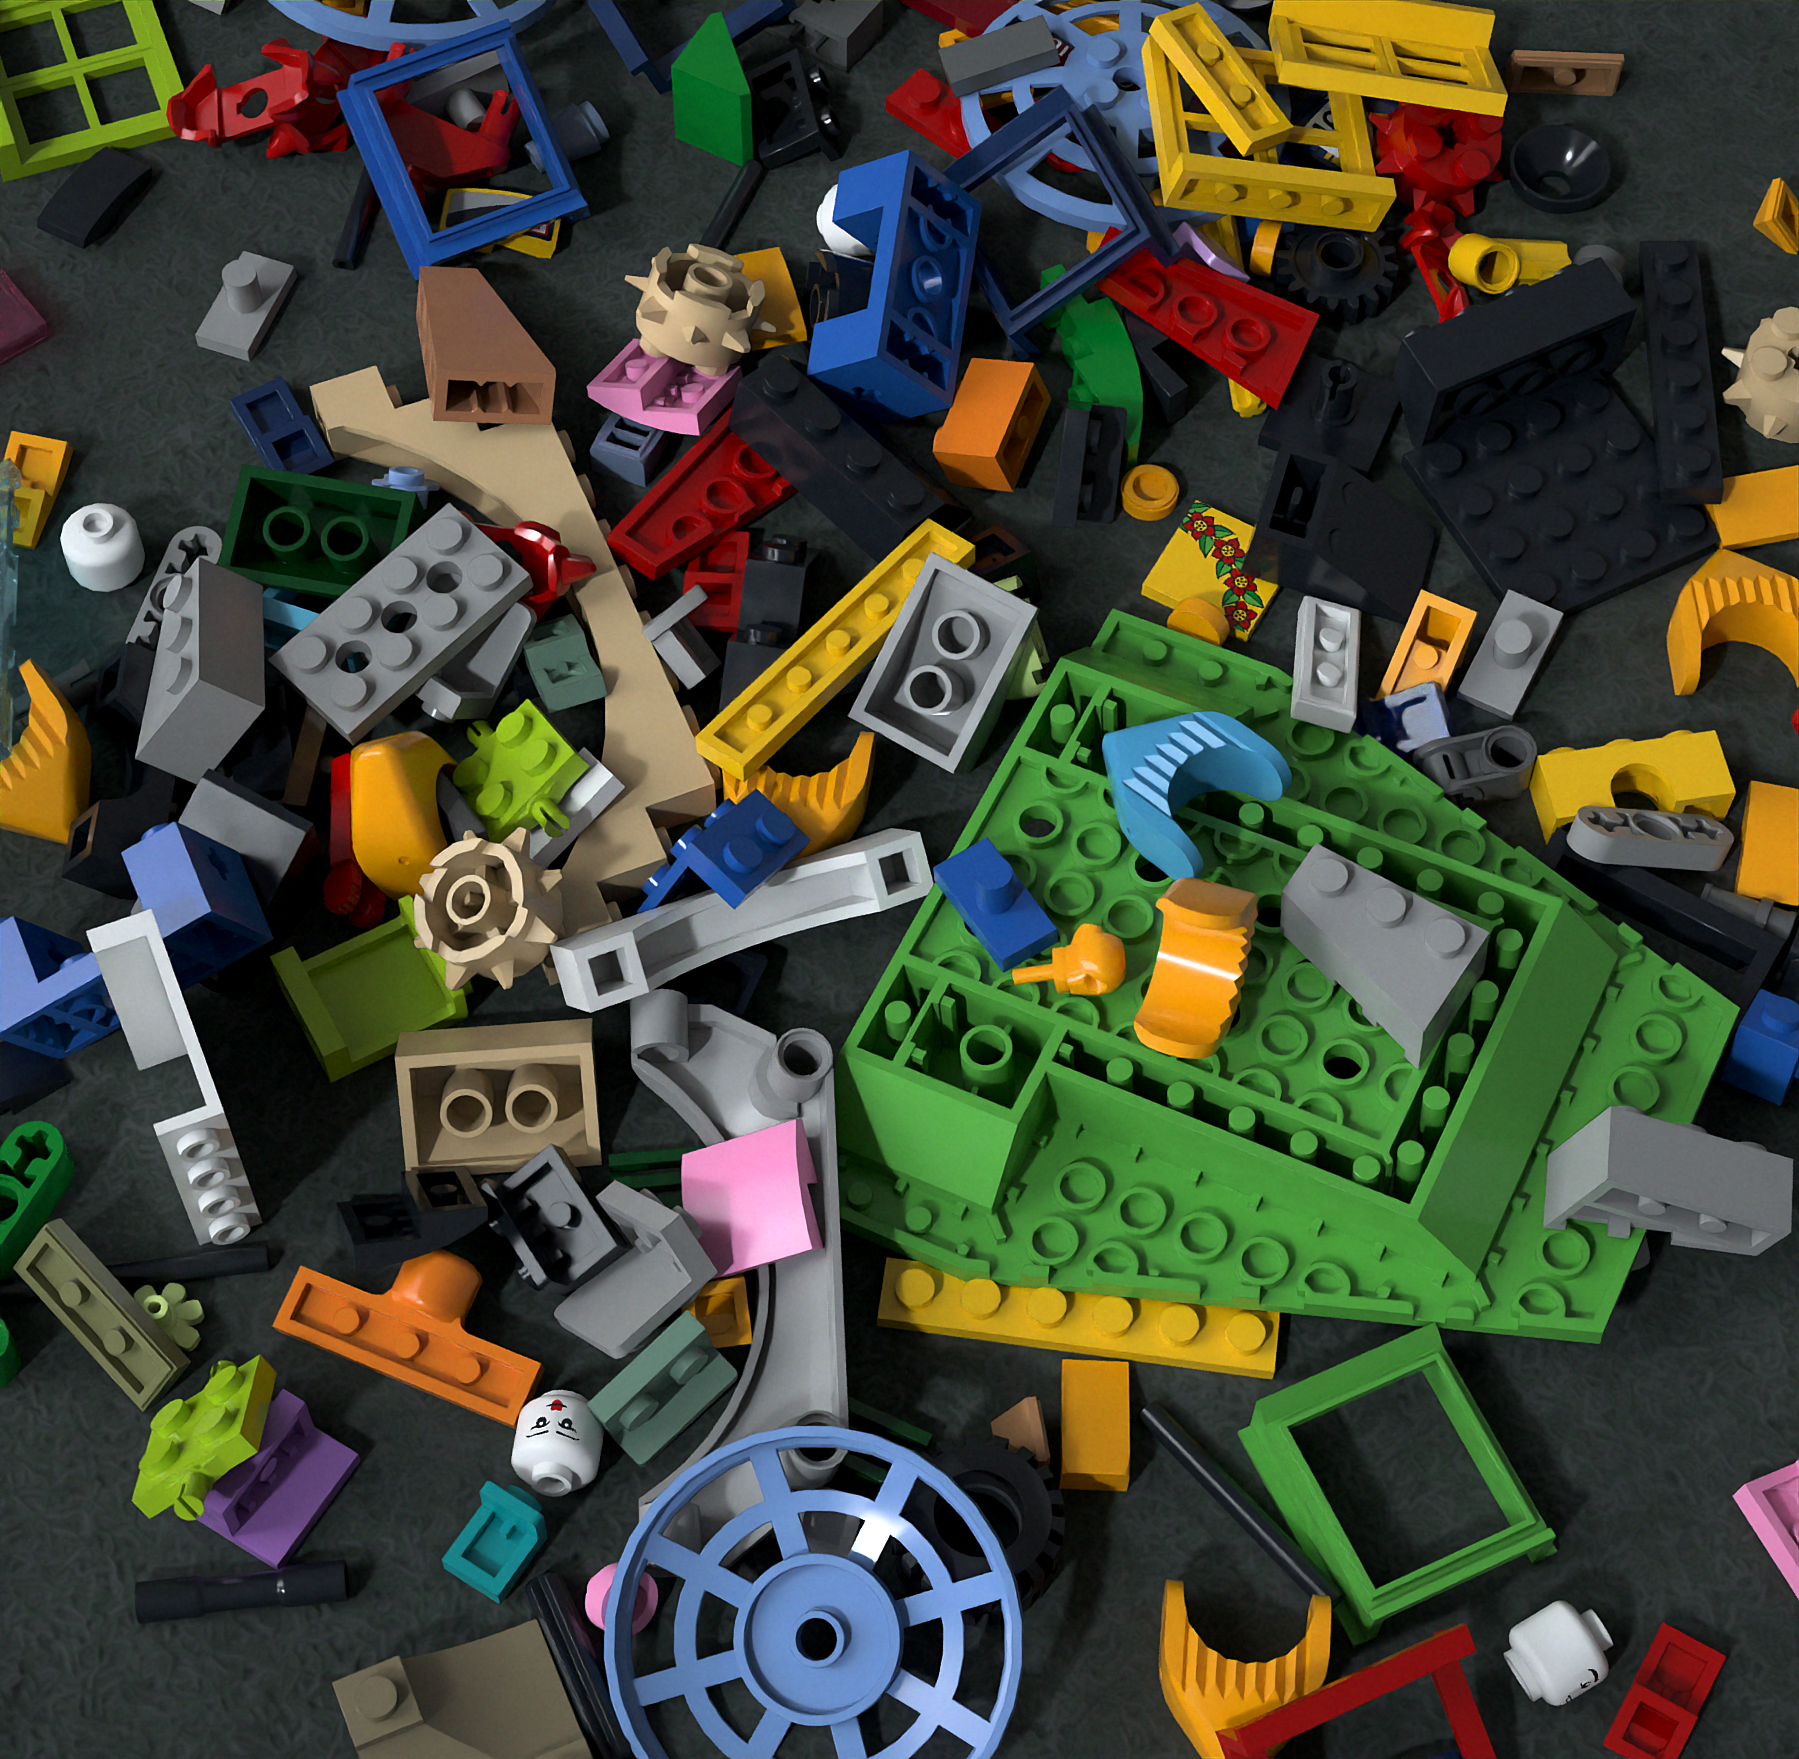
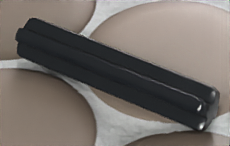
(578, 1665)

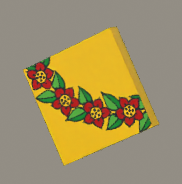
(1206, 564)

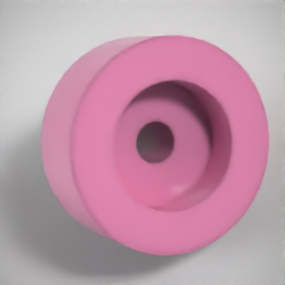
(598, 1595)

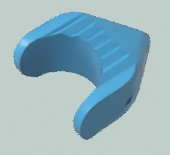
(1176, 759)

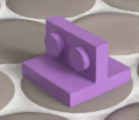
(282, 1489)

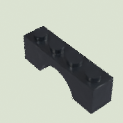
(117, 824)

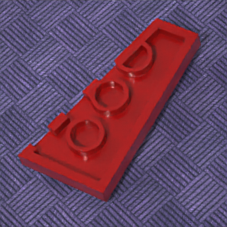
(1217, 318)
(698, 503)

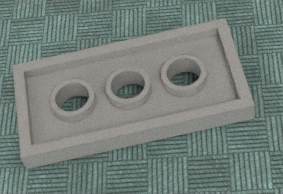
(405, 659)

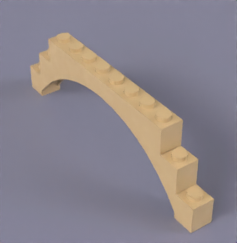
(649, 739)

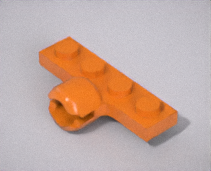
(414, 1334)

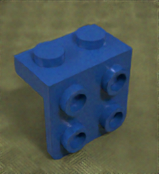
(734, 854)

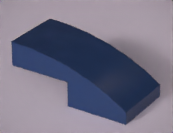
(280, 430)

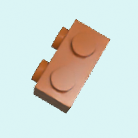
(991, 424)

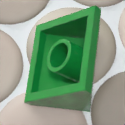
(713, 95)

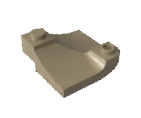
(464, 1703)

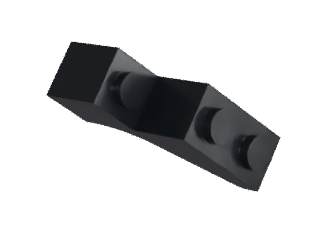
(772, 610)

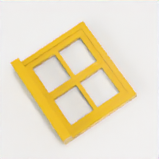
(1388, 30)
(1263, 186)

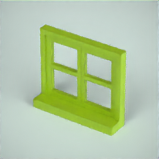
(152, 51)

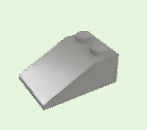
(946, 665)

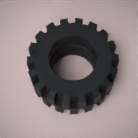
(1007, 1482)

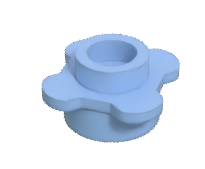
(410, 480)

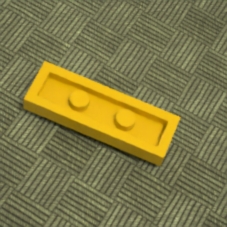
(1221, 79)

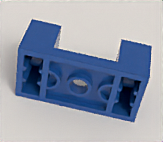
(907, 344)
(206, 917)

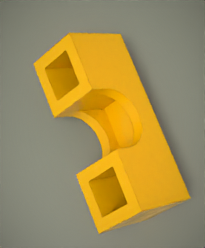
(1675, 772)

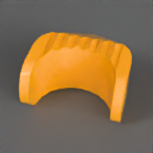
(1733, 602)
(49, 769)
(821, 806)
(396, 809)
(1197, 968)
(1222, 1693)

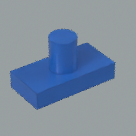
(995, 904)

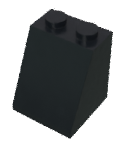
(279, 857)

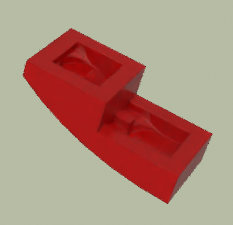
(721, 576)
(1664, 1697)

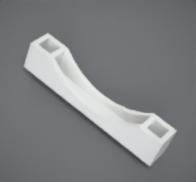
(677, 937)

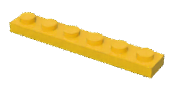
(824, 657)
(1082, 1323)

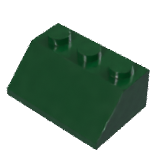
(313, 530)

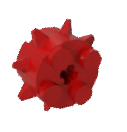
(1436, 153)

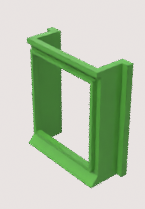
(1312, 1518)

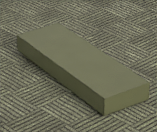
(101, 1314)

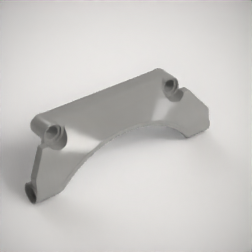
(728, 1084)

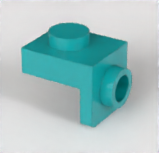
(498, 1541)

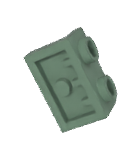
(663, 1390)

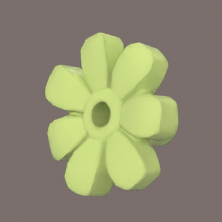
(172, 1313)

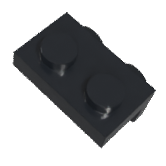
(552, 1223)

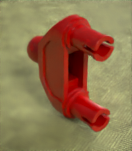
(442, 152)

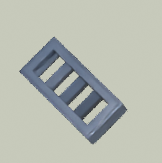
(623, 462)

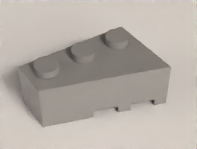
(204, 672)
(1384, 947)
(1671, 1180)

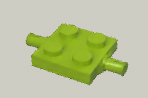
(518, 773)
(204, 1438)

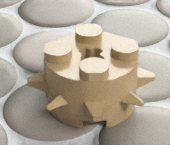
(699, 308)
(1769, 377)
(489, 909)

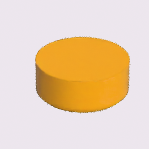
(1265, 246)
(1149, 492)
(1199, 620)

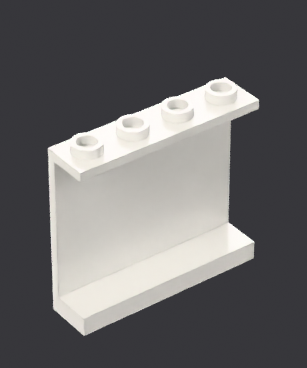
(158, 1030)

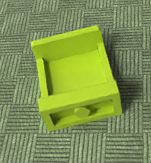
(368, 992)

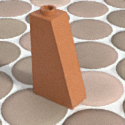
(478, 353)

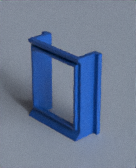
(391, 178)

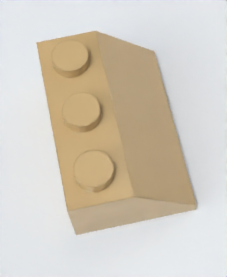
(498, 1095)

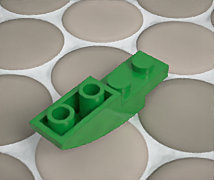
(1101, 360)

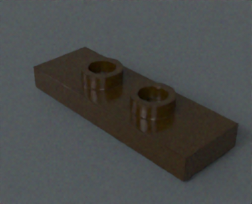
(311, 764)

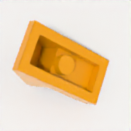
(1430, 645)

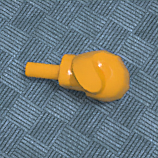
(1088, 966)

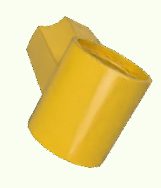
(1509, 261)

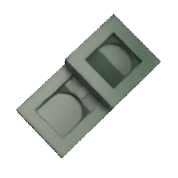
(562, 664)

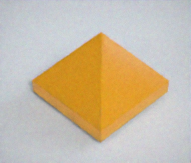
(1780, 217)

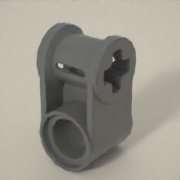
(1468, 765)

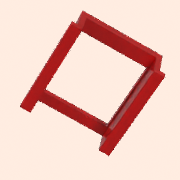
(1433, 1656)

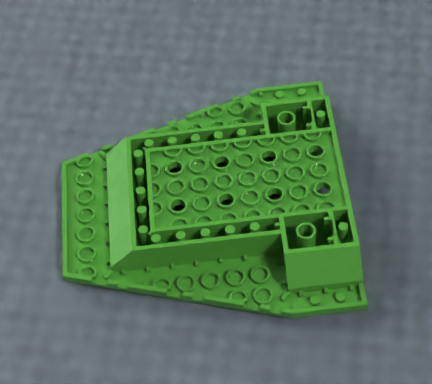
(1066, 1155)

